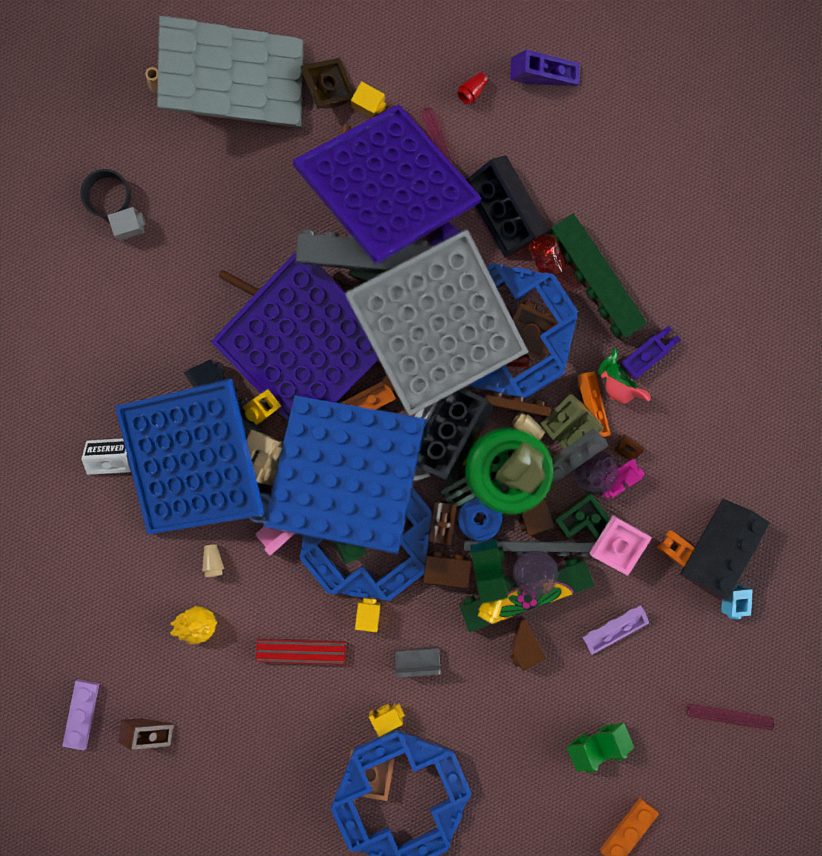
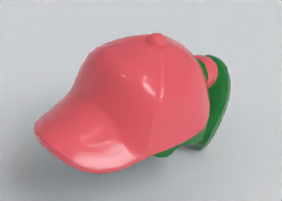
(617, 382)

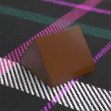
(629, 448)

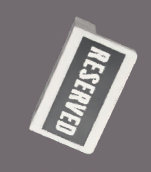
(105, 457)

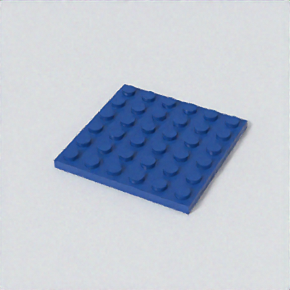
(190, 458)
(345, 474)

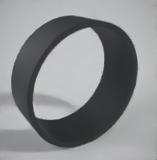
(91, 179)

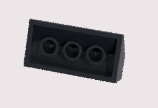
(506, 206)
(212, 372)
(452, 434)
(725, 549)

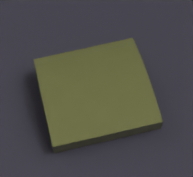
(570, 422)

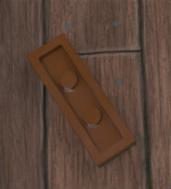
(518, 403)

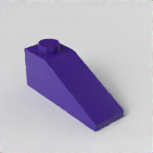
(543, 69)

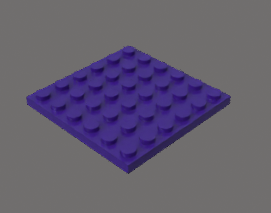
(386, 183)
(298, 338)

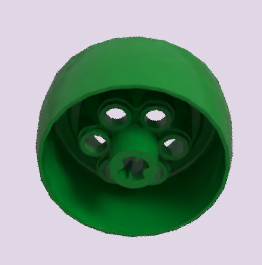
(480, 465)

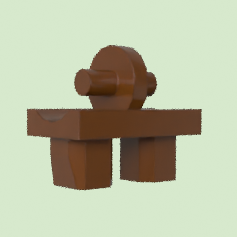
(442, 523)

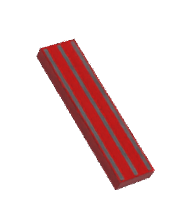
(301, 651)

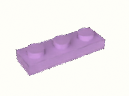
(616, 629)
(80, 714)

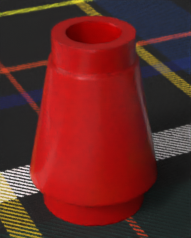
(472, 88)

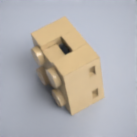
(265, 456)

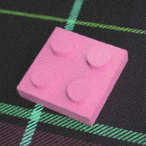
(620, 545)

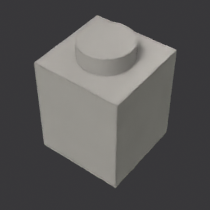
(127, 223)

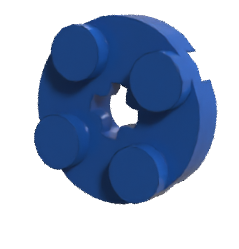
(474, 529)

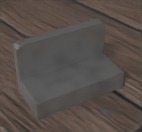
(417, 662)

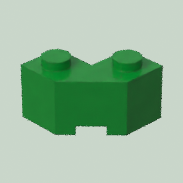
(590, 751)

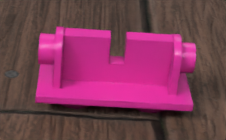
(627, 474)

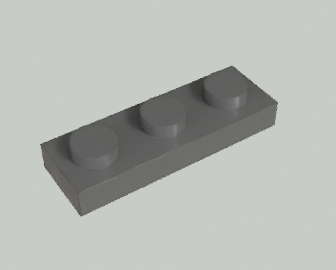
(577, 454)

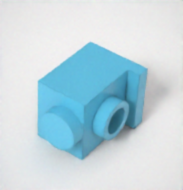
(738, 603)

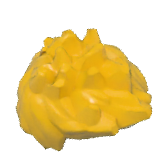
(194, 625)

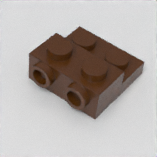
(530, 325)

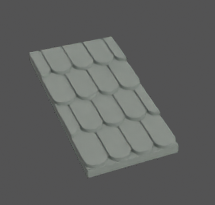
(229, 72)

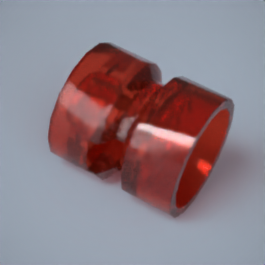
(547, 255)

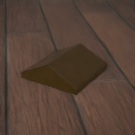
(328, 83)

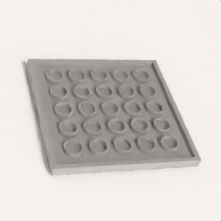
(437, 322)

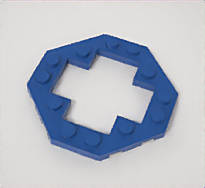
(556, 339)
(360, 582)
(356, 784)

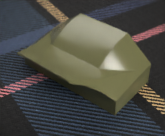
(522, 469)

